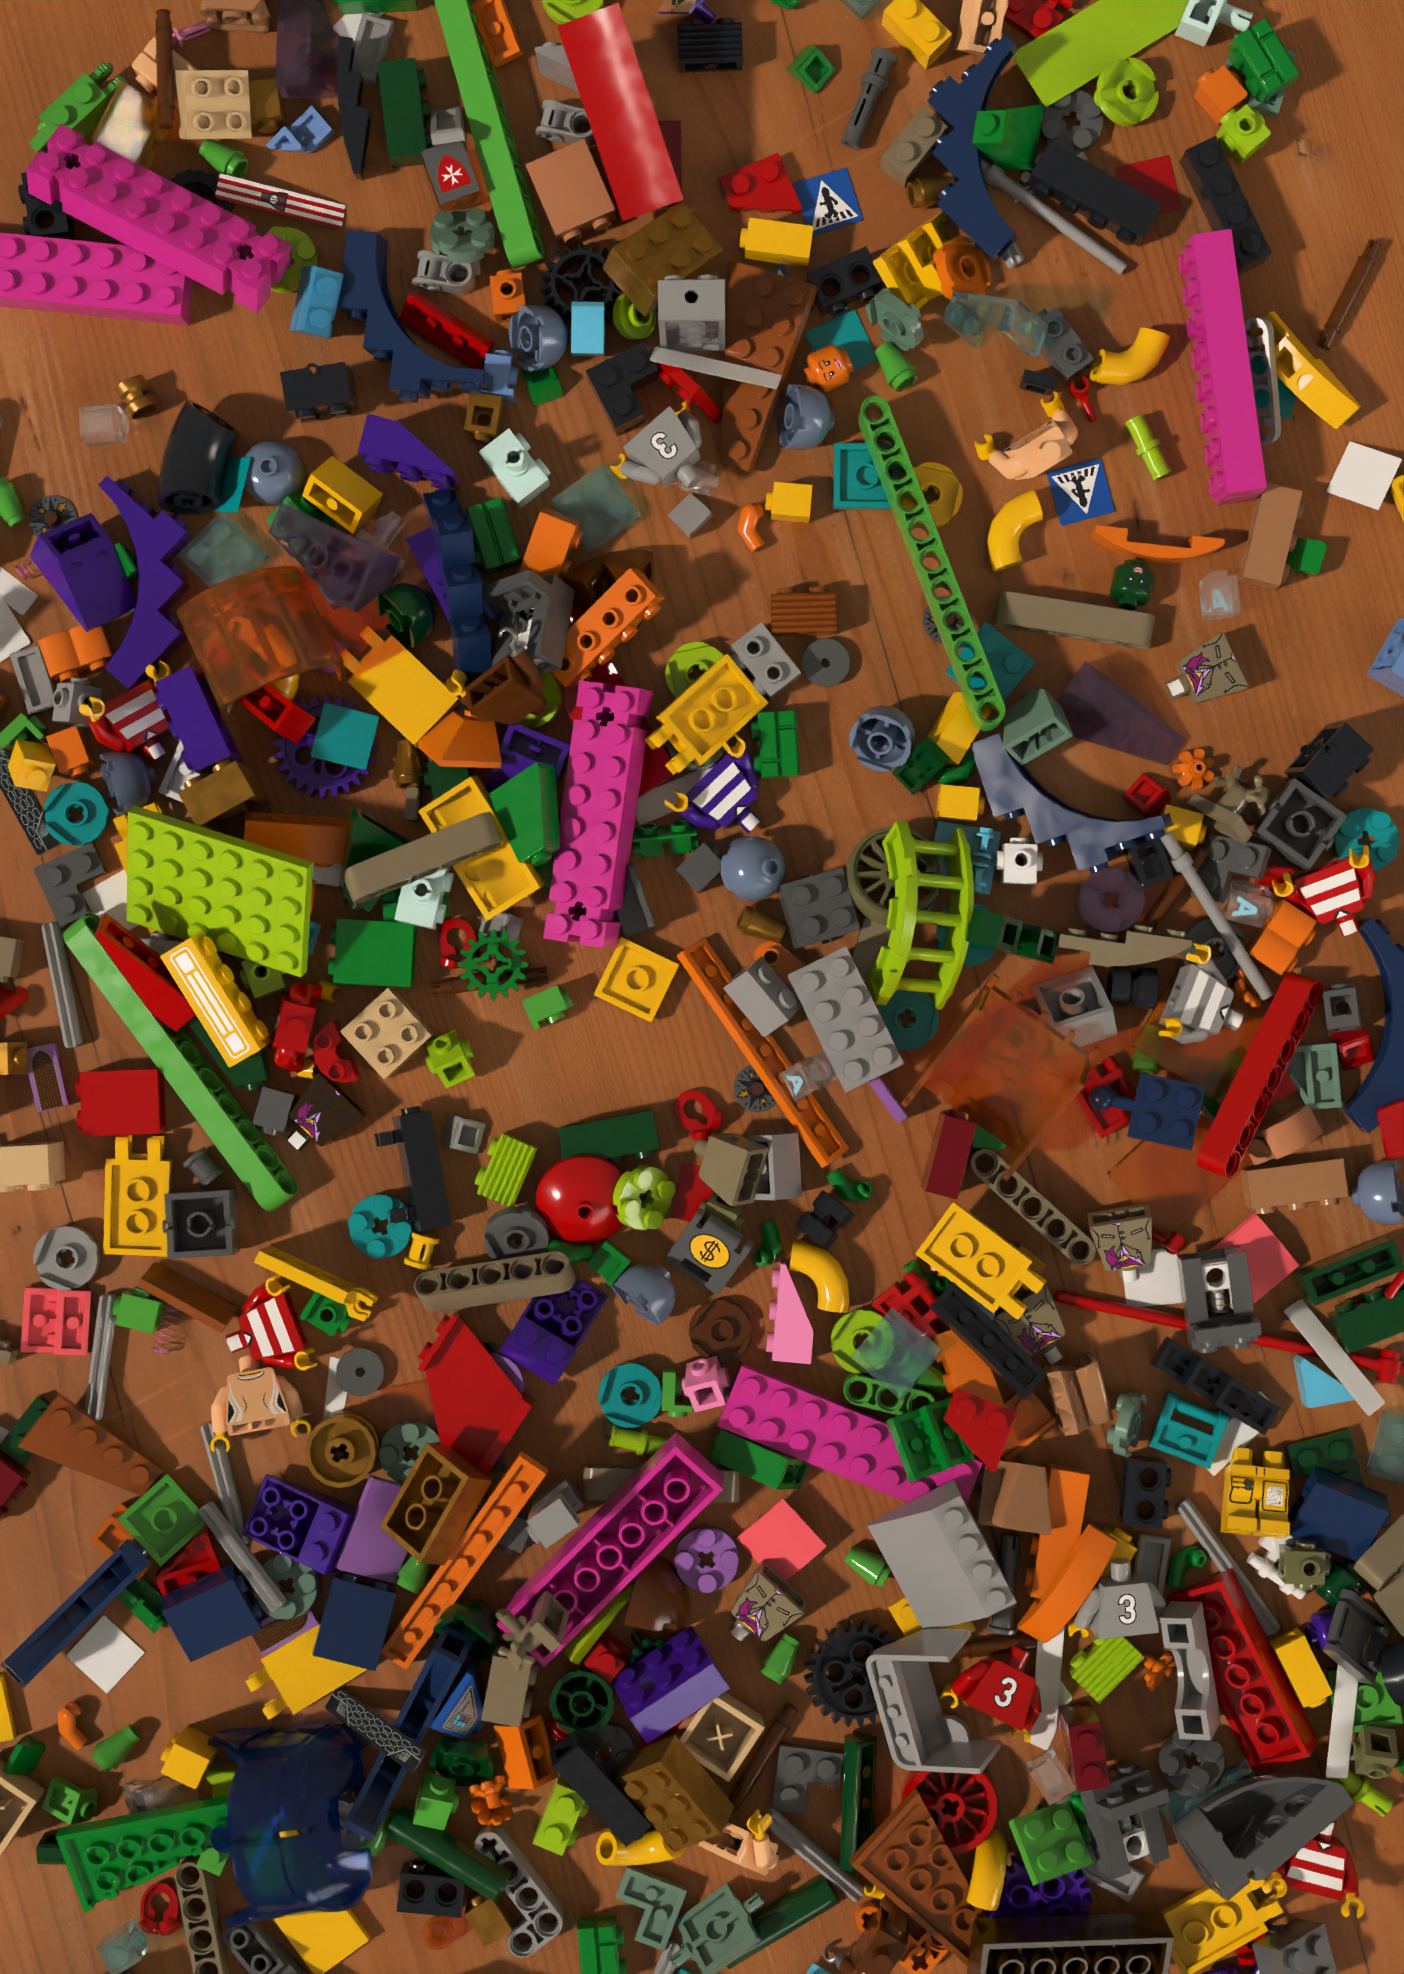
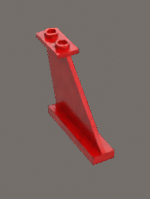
(471, 1394)

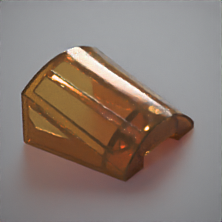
(256, 633)

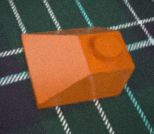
(462, 742)

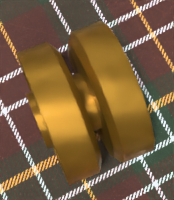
(339, 1467)

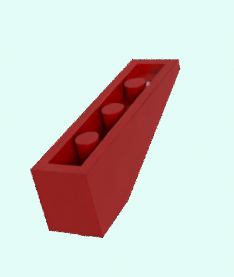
(279, 712)
(145, 973)

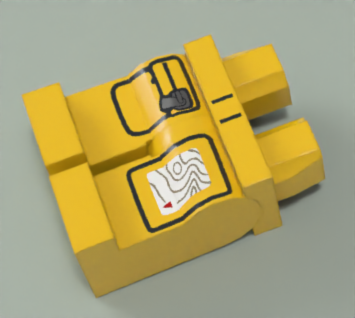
(1256, 1496)

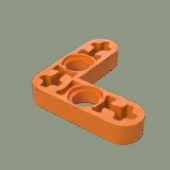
(914, 1946)

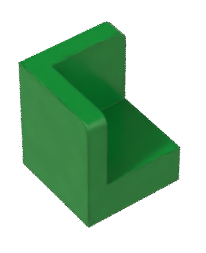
(609, 1261)

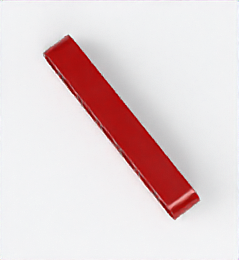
(1259, 1075)

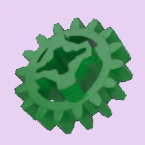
(493, 979)

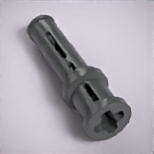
(873, 84)
(1003, 1621)

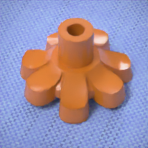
(1189, 771)
(1244, 989)
(1158, 1669)
(489, 1791)
(494, 1816)

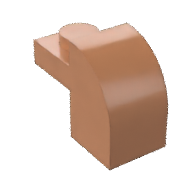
(1284, 1135)

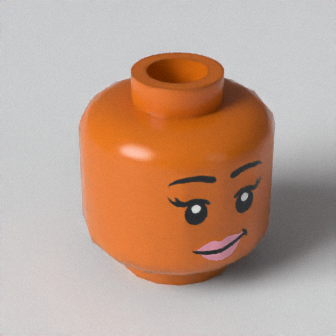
(828, 368)

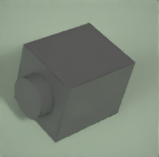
(701, 866)
(274, 1110)

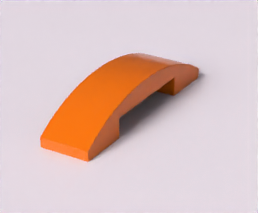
(1116, 540)
(1071, 1586)

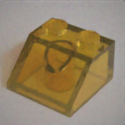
(130, 126)

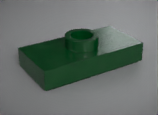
(921, 765)

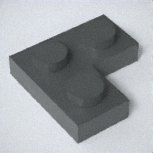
(1230, 857)
(62, 879)
(801, 1765)

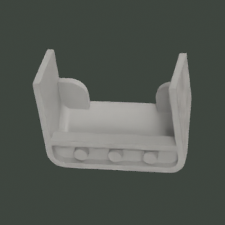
(910, 1708)

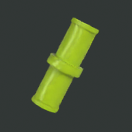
(1148, 446)
(636, 1441)
(1362, 1791)

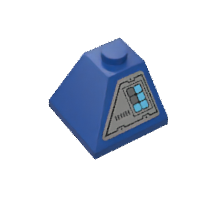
(463, 1705)

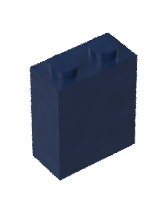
(1338, 1514)
(212, 1612)
(354, 1621)

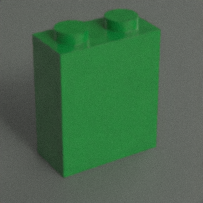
(373, 953)

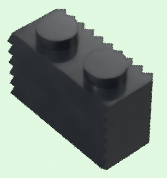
(710, 46)

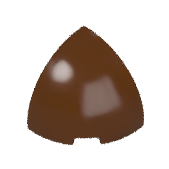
(598, 574)
(659, 1598)

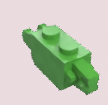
(78, 106)

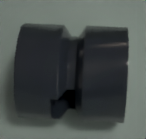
(1132, 987)
(816, 1228)

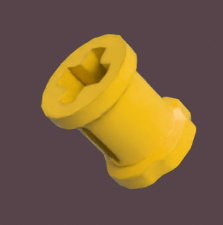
(428, 1243)

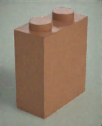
(571, 192)

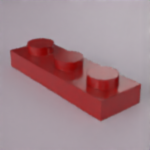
(446, 330)

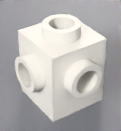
(1013, 873)

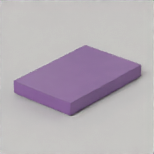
(366, 1546)

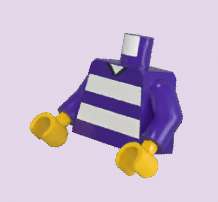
(723, 793)

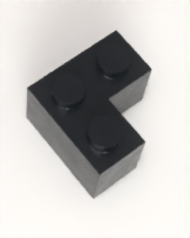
(616, 381)

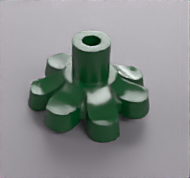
(643, 1646)

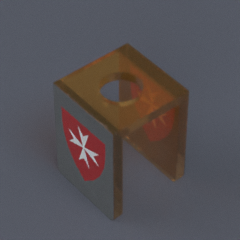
(451, 177)

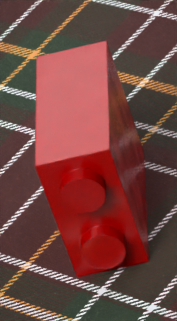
(121, 1102)

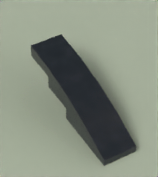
(354, 119)
(1215, 1385)

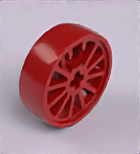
(935, 1801)

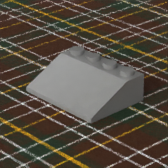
(942, 1559)

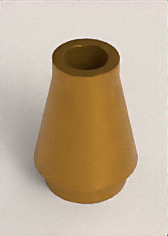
(926, 190)
(407, 766)
(759, 924)

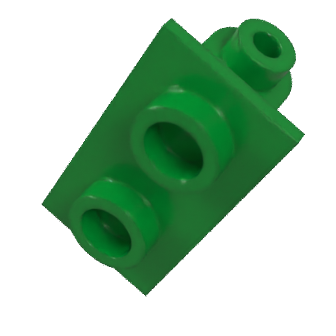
(650, 838)
(144, 1603)

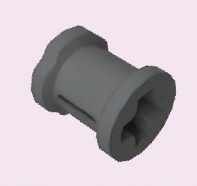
(203, 1167)

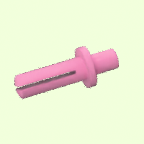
(189, 32)

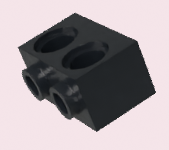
(39, 211)
(839, 274)
(1148, 861)
(1134, 1491)
(432, 1898)

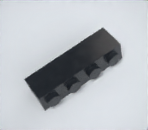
(1093, 194)
(1225, 202)

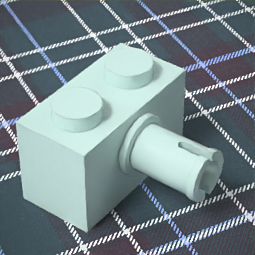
(1202, 15)
(515, 468)
(422, 900)

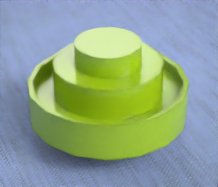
(630, 321)

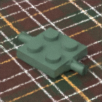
(717, 1930)

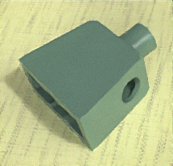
(1034, 726)

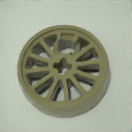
(877, 911)

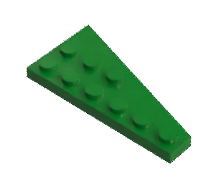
(136, 1846)

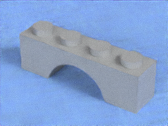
(555, 1512)
(1196, 1701)

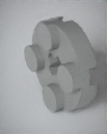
(49, 1264)

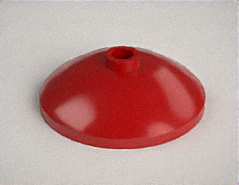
(577, 1184)

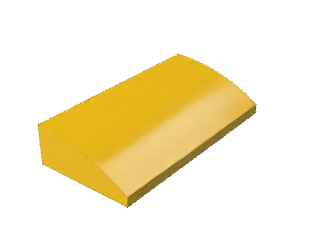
(496, 876)

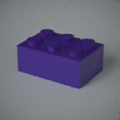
(196, 721)
(669, 1684)

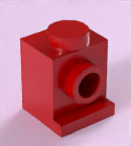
(607, 1656)

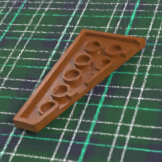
(761, 333)
(920, 1875)

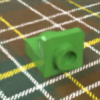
(20, 729)
(673, 1387)
(70, 1801)

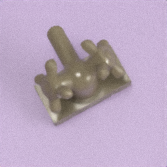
(1235, 800)
(544, 1628)

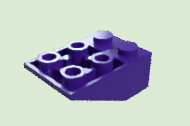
(392, 447)
(85, 571)
(522, 749)
(553, 1330)
(299, 1523)

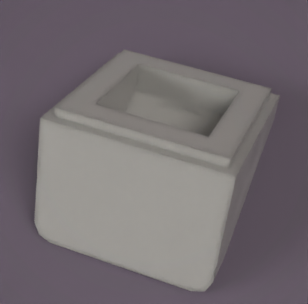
(690, 515)
(502, 923)
(463, 1134)

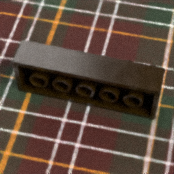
(1071, 1944)

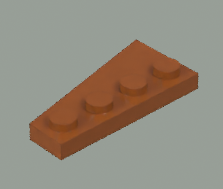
(86, 1445)

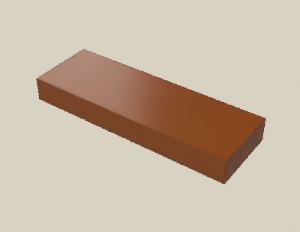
(187, 1297)

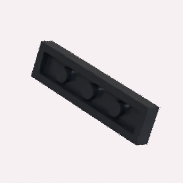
(987, 1340)

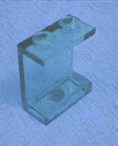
(971, 313)

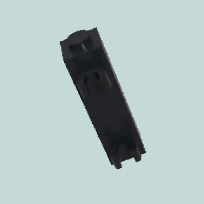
(420, 1170)
(598, 1788)

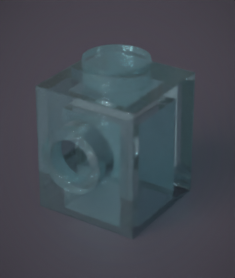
(123, 1948)

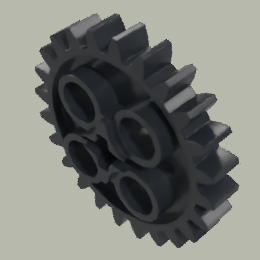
(839, 1649)

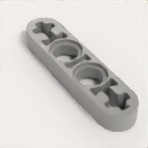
(1266, 380)

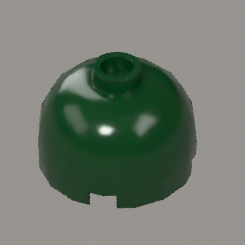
(409, 612)
(474, 1620)
(582, 1701)

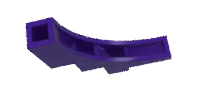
(160, 586)

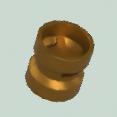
(137, 397)

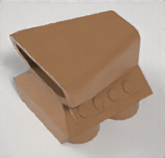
(237, 15)
(1077, 1394)
(1014, 1498)

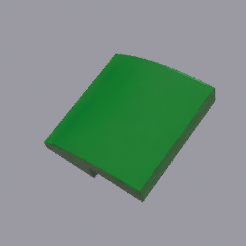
(927, 1441)

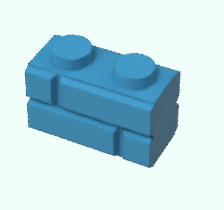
(316, 302)

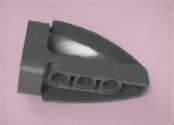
(1256, 1826)

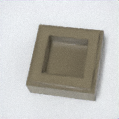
(413, 804)

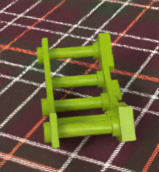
(904, 915)

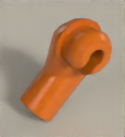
(747, 525)
(67, 1725)

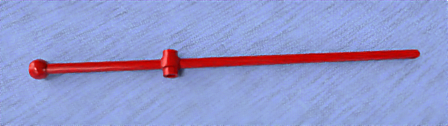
(1387, 1365)

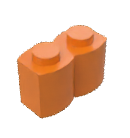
(76, 651)
(1281, 938)

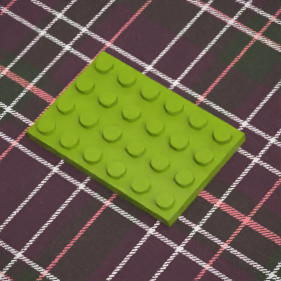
(231, 889)

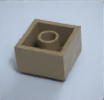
(508, 1691)

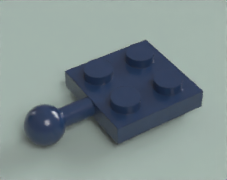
(1162, 1110)

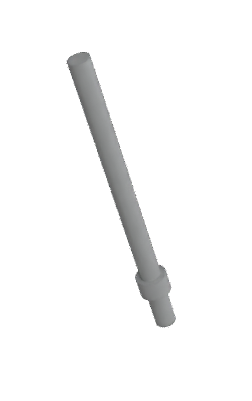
(995, 176)
(1183, 862)

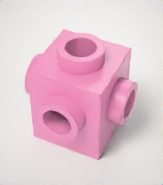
(705, 1383)

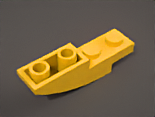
(1309, 376)

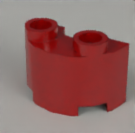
(329, 1056)

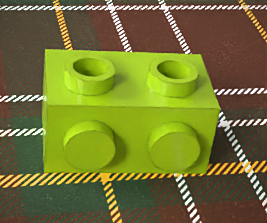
(559, 1818)

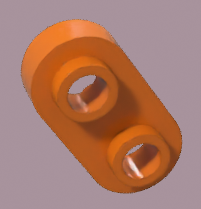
(784, 963)

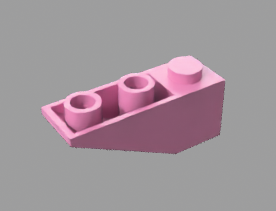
(792, 1329)

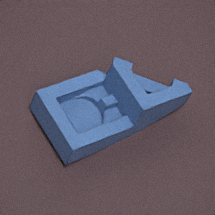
(304, 135)

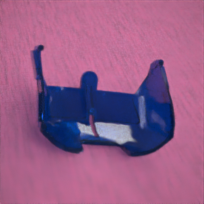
(285, 1784)

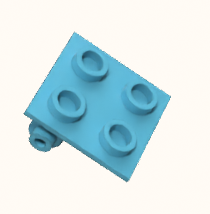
(983, 844)

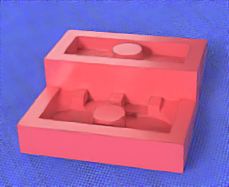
(1266, 1256)
(55, 1321)
(781, 1539)

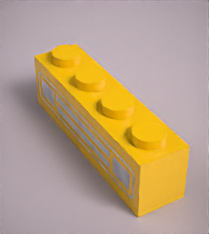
(216, 998)

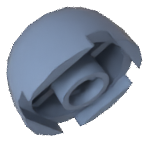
(538, 336)
(805, 417)
(274, 472)
(882, 738)
(127, 780)
(753, 868)
(1380, 1193)
(647, 1291)

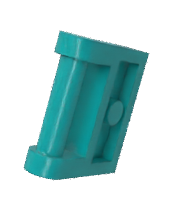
(1185, 1440)

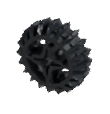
(570, 282)

